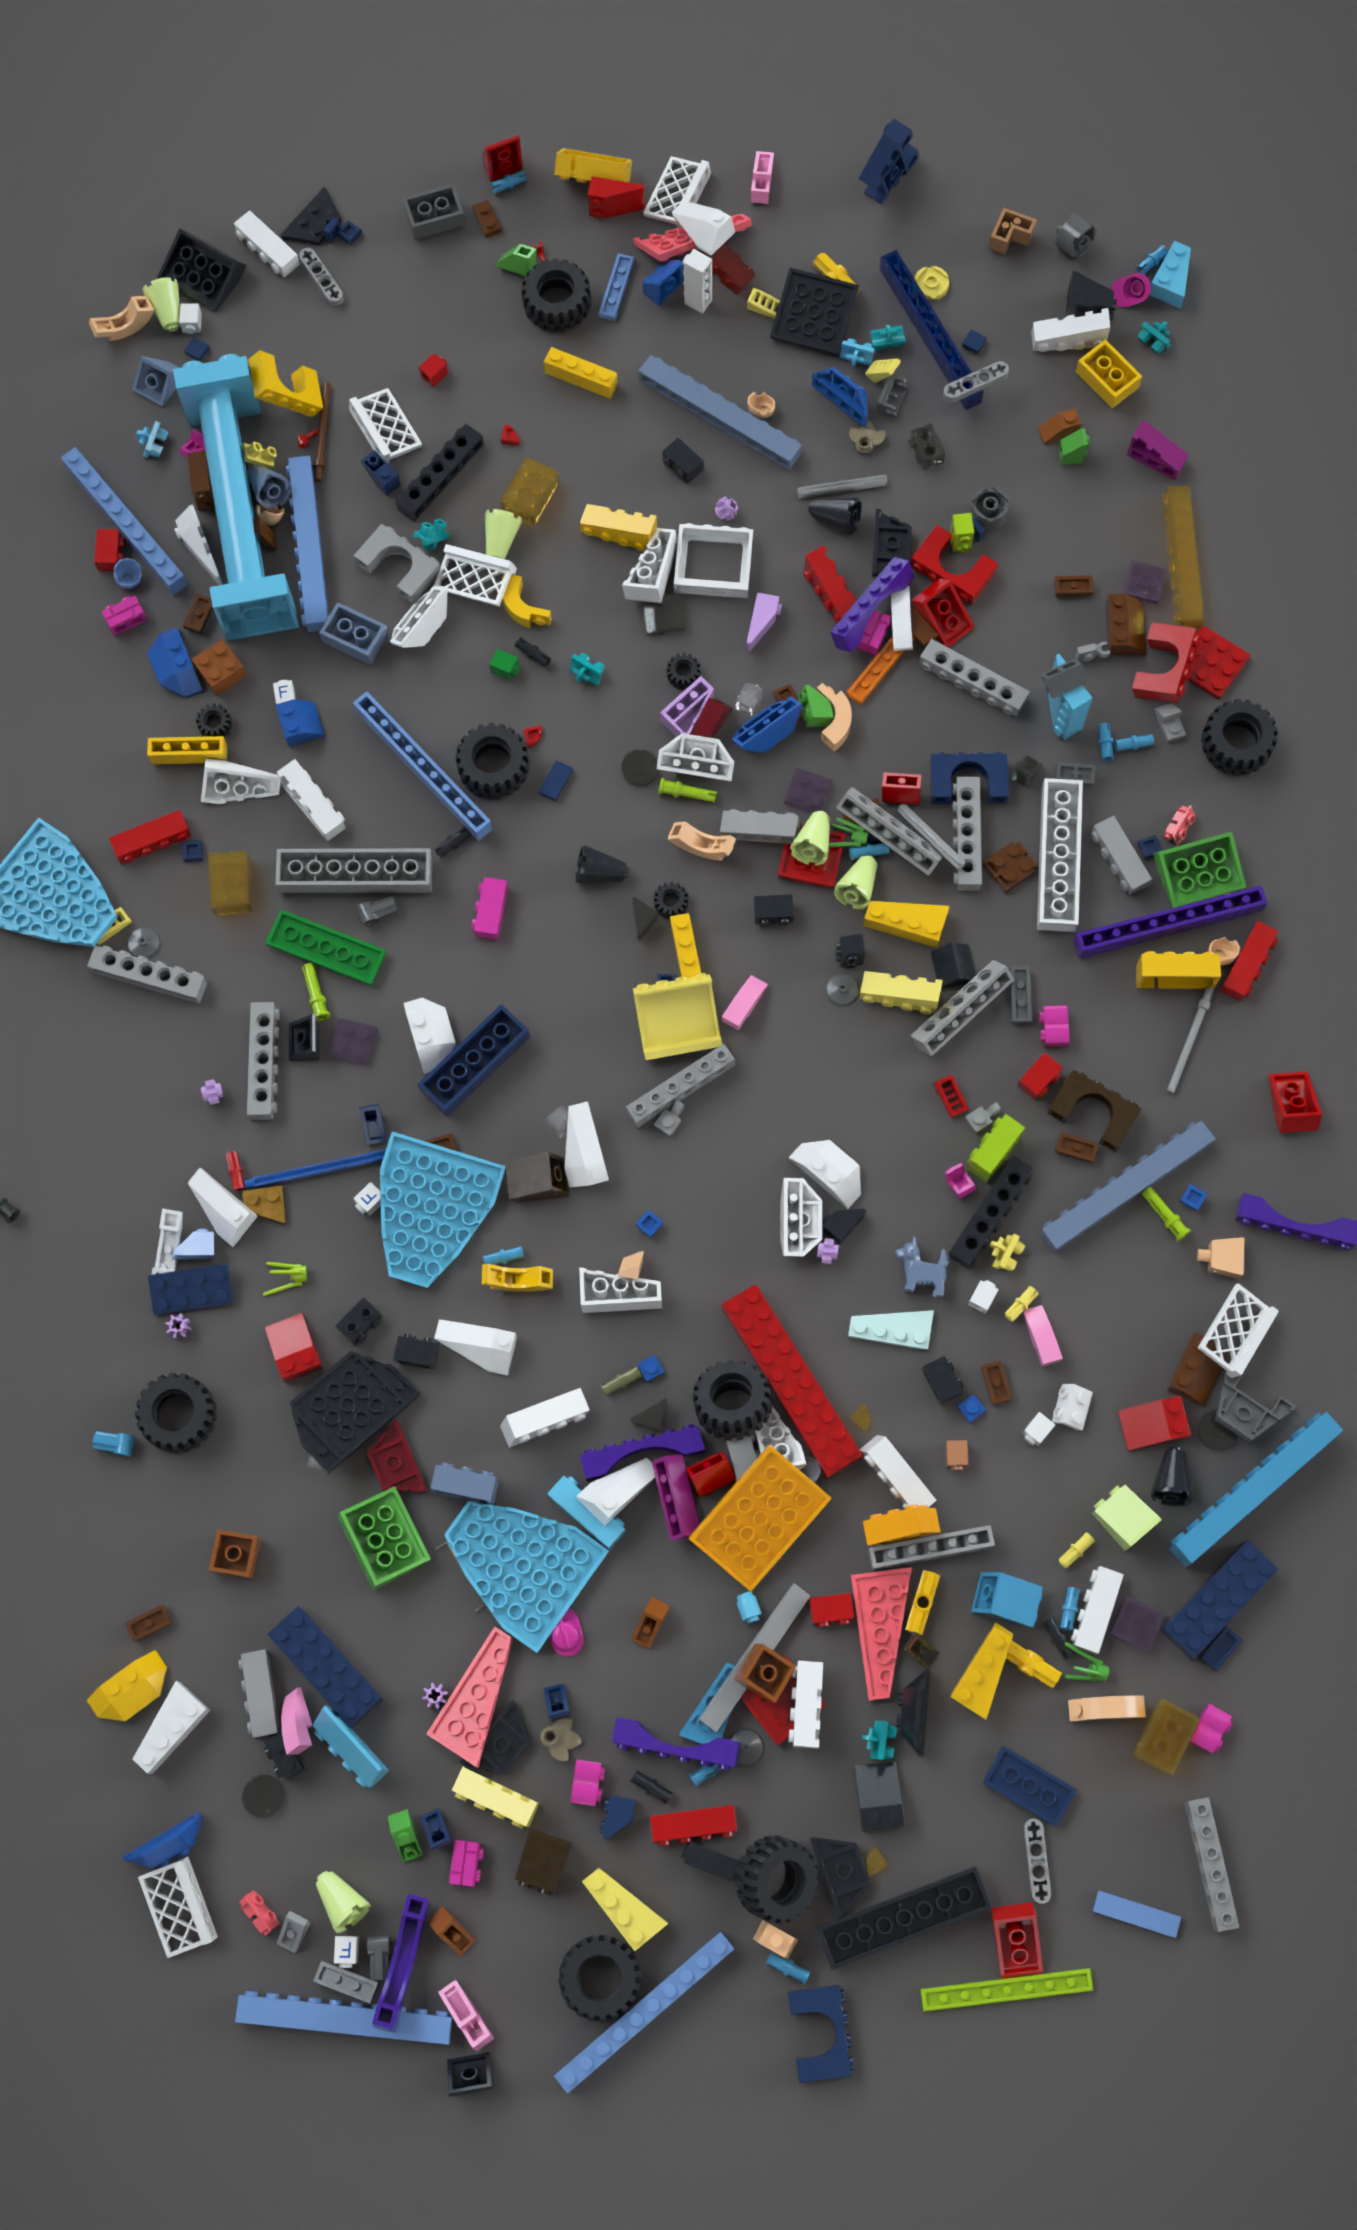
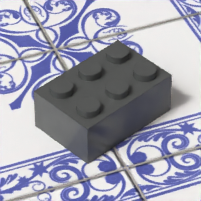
(434, 211)

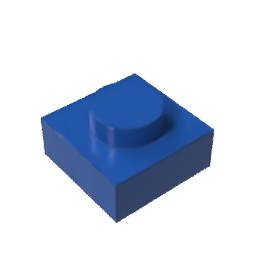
(1193, 1197)
(649, 1223)
(650, 1368)
(971, 1408)

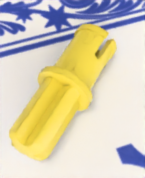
(1021, 1303)
(1076, 1550)

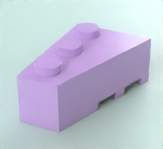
(685, 710)

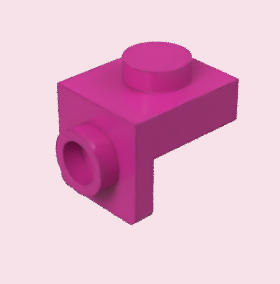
(195, 444)
(959, 1181)

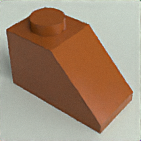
(1060, 426)
(650, 1622)
(451, 1931)

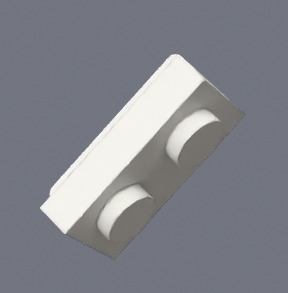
(1072, 1406)

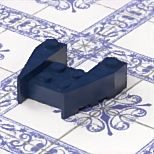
(889, 161)

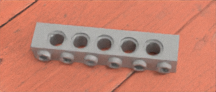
(971, 669)
(967, 787)
(889, 831)
(191, 992)
(962, 1007)
(258, 1013)
(680, 1085)
(931, 1547)
(1211, 1864)

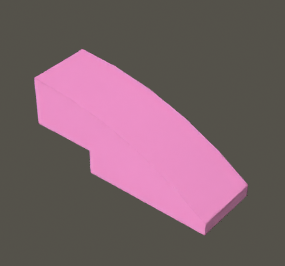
(762, 177)
(744, 1002)
(1042, 1336)
(295, 1723)
(466, 2015)

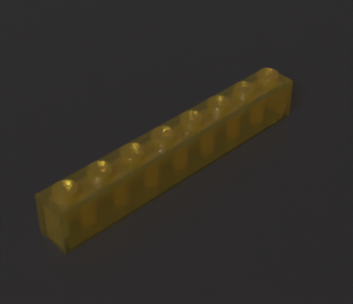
(1183, 557)

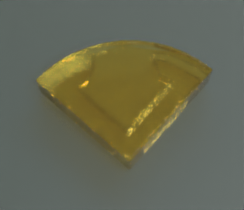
(861, 1417)
(875, 1862)

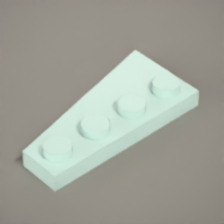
(898, 1329)

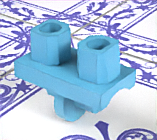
(857, 353)
(157, 433)

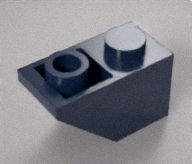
(381, 473)
(619, 1815)

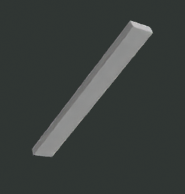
(769, 1635)

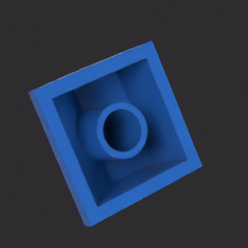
(663, 281)
(299, 721)

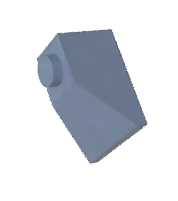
(155, 380)

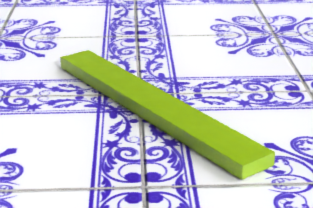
(1006, 1989)

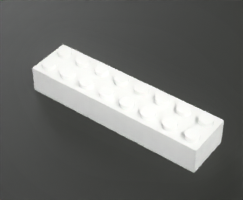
(1059, 855)

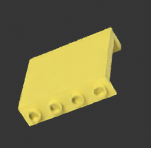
(677, 1016)

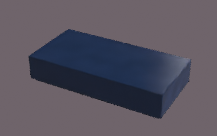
(555, 780)
(1220, 1648)

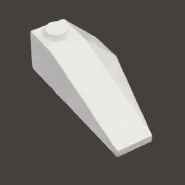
(705, 225)
(194, 539)
(231, 782)
(583, 1154)
(222, 1208)
(482, 1345)
(780, 1437)
(615, 1491)

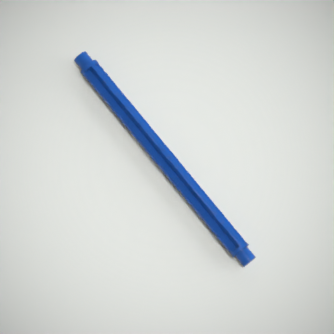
(315, 1169)

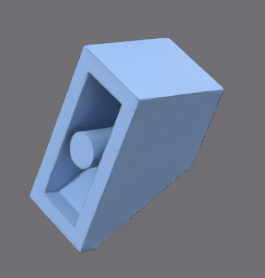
(196, 1247)

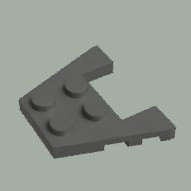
(1244, 1414)

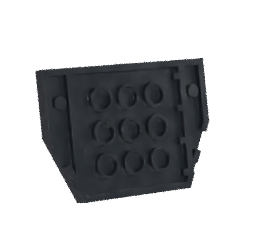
(349, 1407)

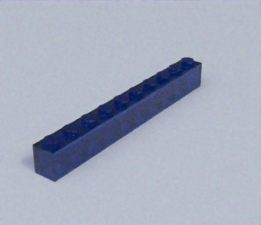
(927, 323)

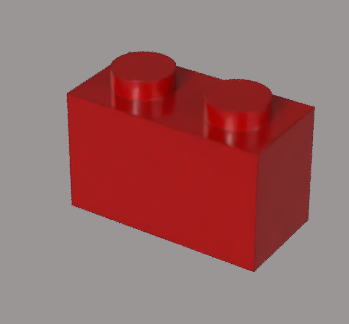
(108, 549)
(901, 788)
(1040, 1076)
(711, 1474)
(831, 1609)

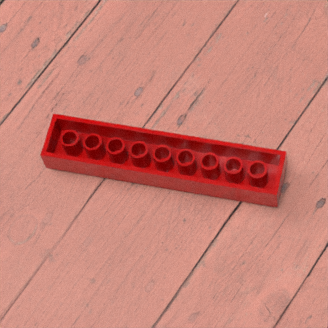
(791, 1381)

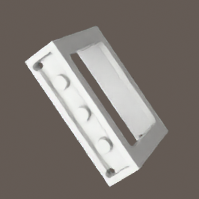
(713, 534)

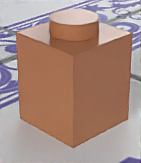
(956, 1455)

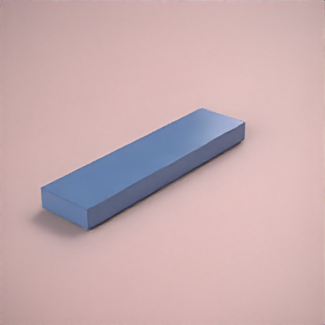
(616, 287)
(1136, 1914)

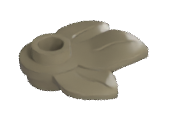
(866, 436)
(563, 1740)

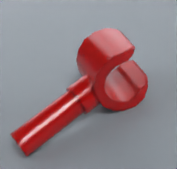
(539, 250)
(303, 439)

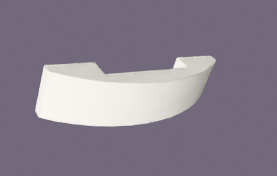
(901, 620)
(169, 1240)

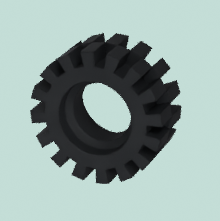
(679, 661)
(210, 712)
(673, 889)

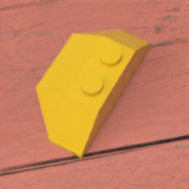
(130, 1689)

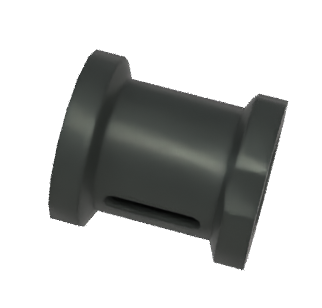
(8, 1211)

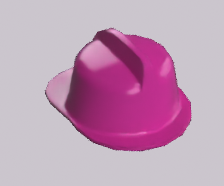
(1131, 289)
(567, 1635)

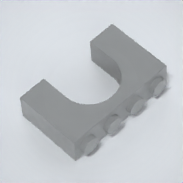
(386, 543)

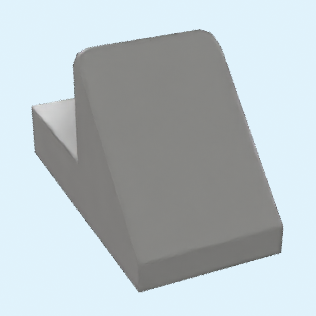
(1170, 723)
(293, 1932)

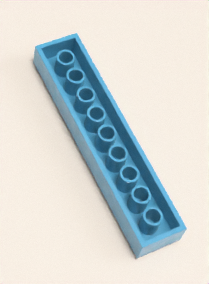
(1251, 1492)

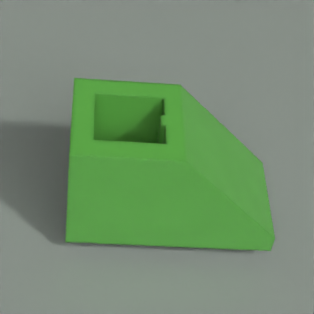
(518, 259)
(1074, 447)
(816, 708)
(405, 1835)

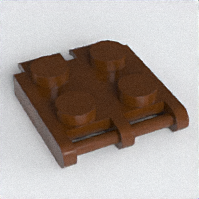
(1011, 865)

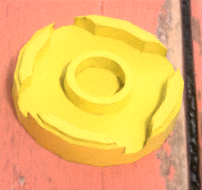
(933, 282)

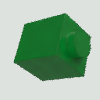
(504, 665)

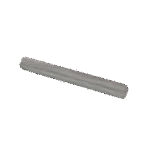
(842, 486)
(921, 827)

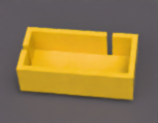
(585, 165)
(1178, 970)

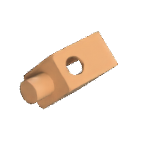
(1224, 1257)
(775, 1939)

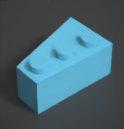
(1171, 277)

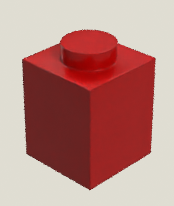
(433, 369)

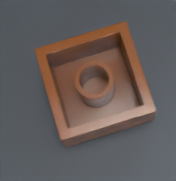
(219, 667)
(235, 1554)
(765, 1673)

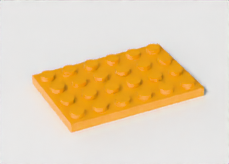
(760, 1518)

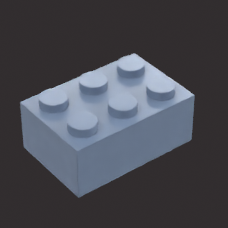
(354, 633)
(464, 1484)

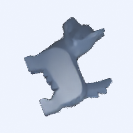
(922, 1272)

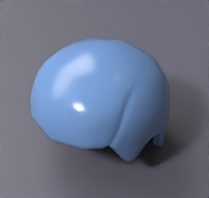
(127, 573)

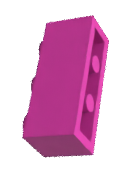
(490, 908)

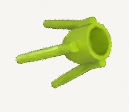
(297, 1273)

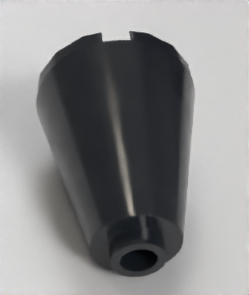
(837, 512)
(599, 867)
(1173, 1480)

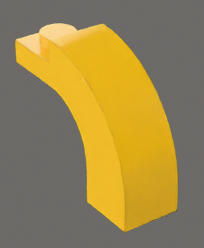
(518, 610)
(517, 1279)

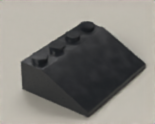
(201, 269)

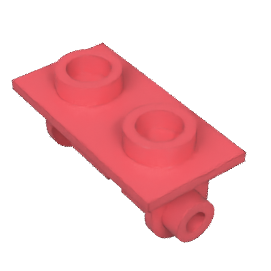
(1184, 818)
(253, 1905)

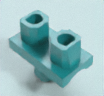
(887, 337)
(1161, 341)
(432, 534)
(584, 670)
(877, 1740)

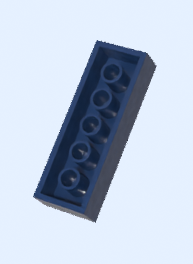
(473, 1060)
(1219, 1599)
(325, 1666)

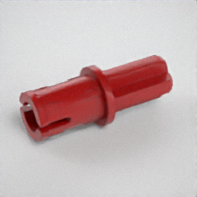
(235, 1171)

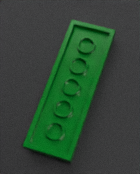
(325, 947)

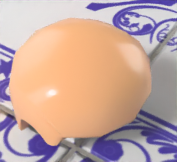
(761, 405)
(269, 516)
(1227, 949)

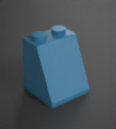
(1007, 1599)

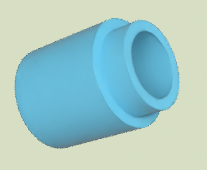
(748, 1607)

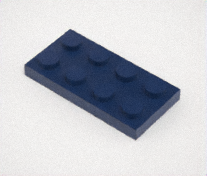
(190, 1289)
(1029, 1786)

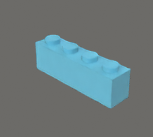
(565, 1494)

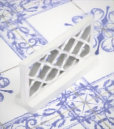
(691, 192)
(370, 430)
(478, 560)
(1248, 1343)
(195, 1904)

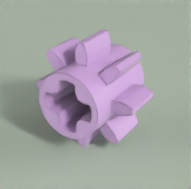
(726, 508)
(212, 1091)
(827, 1251)
(172, 1325)
(430, 1692)

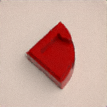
(509, 436)
(532, 735)

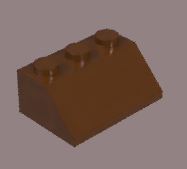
(1125, 625)
(1195, 1372)

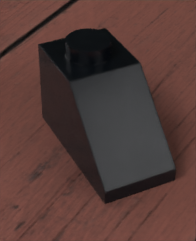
(842, 1223)

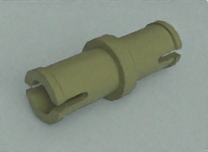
(621, 1380)

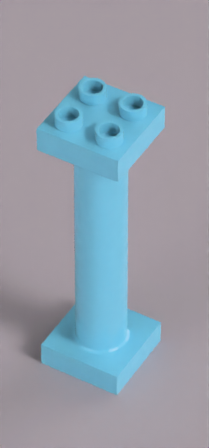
(214, 398)

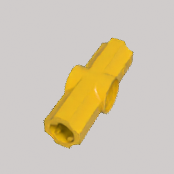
(830, 269)
(918, 1615)
(1032, 1665)

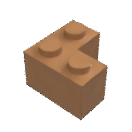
(1011, 227)

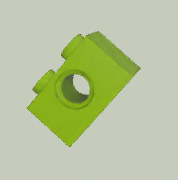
(962, 532)

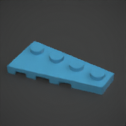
(695, 1729)

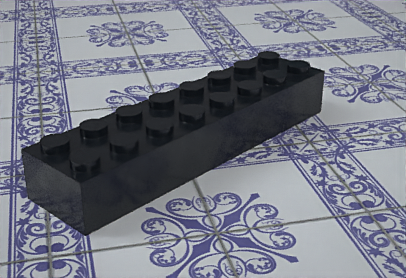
(903, 1917)

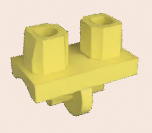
(257, 456)
(1003, 1251)

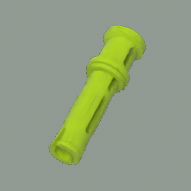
(677, 789)
(317, 1000)
(1171, 1221)

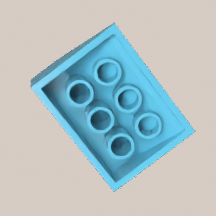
(1069, 709)
(349, 1747)

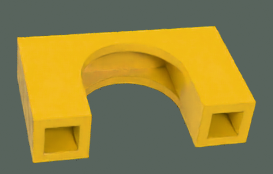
(269, 388)

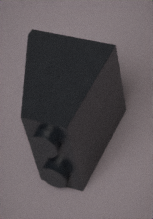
(1087, 296)

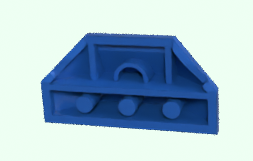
(843, 393)
(173, 664)
(768, 726)
(168, 1844)

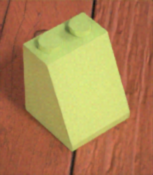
(1125, 1516)

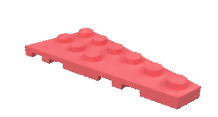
(677, 241)
(880, 1613)

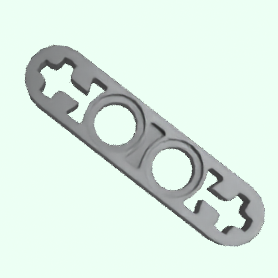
(322, 276)
(973, 378)
(1040, 1860)

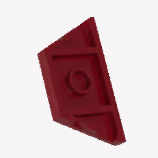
(394, 1462)

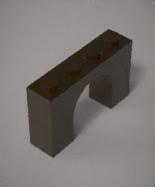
(1079, 1087)

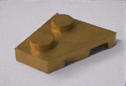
(266, 1203)

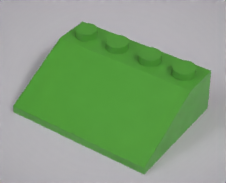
(1200, 869)
(383, 1538)

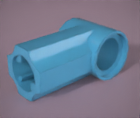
(118, 1444)

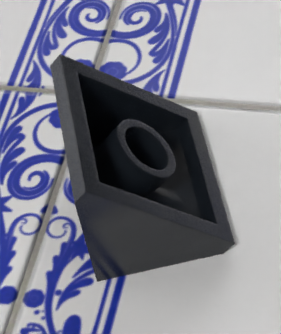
(953, 964)
(304, 1039)
(470, 2074)

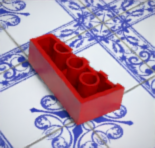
(827, 583)

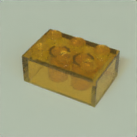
(530, 490)
(230, 882)
(1165, 1737)

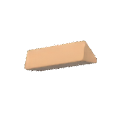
(631, 1266)

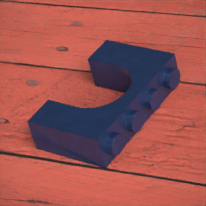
(991, 766)
(836, 2061)

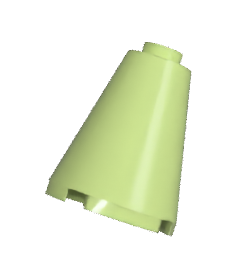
(165, 301)
(500, 532)
(813, 840)
(857, 883)
(341, 1901)

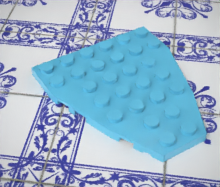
(52, 891)
(431, 1205)
(523, 1566)

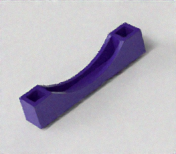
(851, 627)
(1257, 1211)
(683, 1442)
(718, 1751)
(402, 1963)

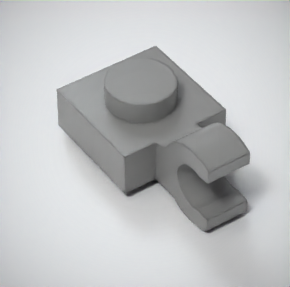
(1088, 652)
(980, 1118)
(668, 1120)

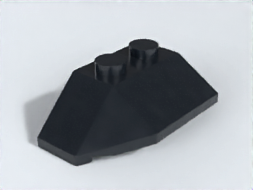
(914, 1712)

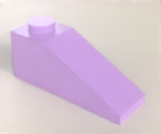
(763, 617)

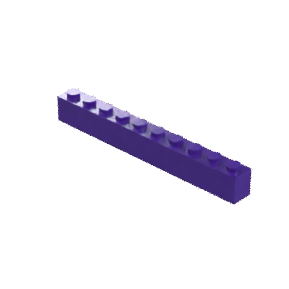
(1170, 921)

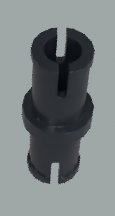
(532, 652)
(452, 842)
(1058, 1638)
(651, 1786)

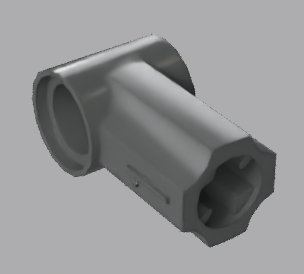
(371, 912)
(379, 1950)

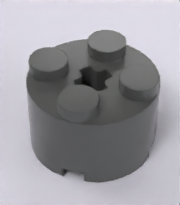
(1075, 236)
(990, 507)

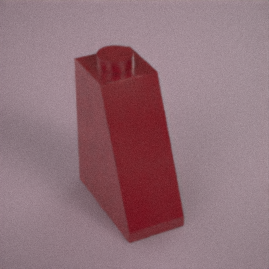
(711, 718)

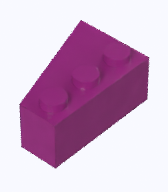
(1157, 451)

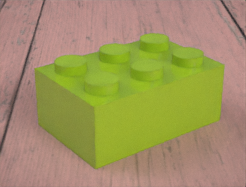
(995, 1147)

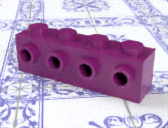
(676, 1496)

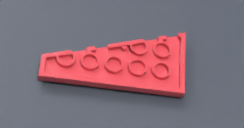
(469, 1710)

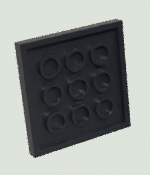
(814, 311)

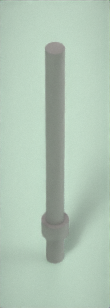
(1203, 1006)

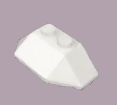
(421, 619)
(696, 757)
(430, 1032)
(830, 1169)
(799, 1218)

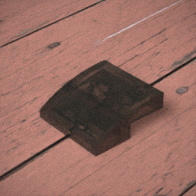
(664, 615)

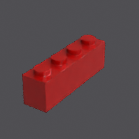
(150, 837)
(1249, 960)
(693, 1824)

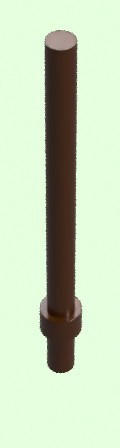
(319, 462)

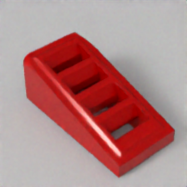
(941, 1093)

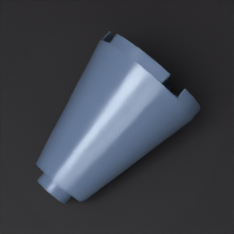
(268, 486)

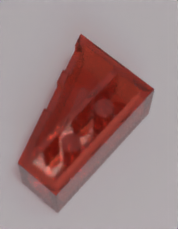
(731, 268)

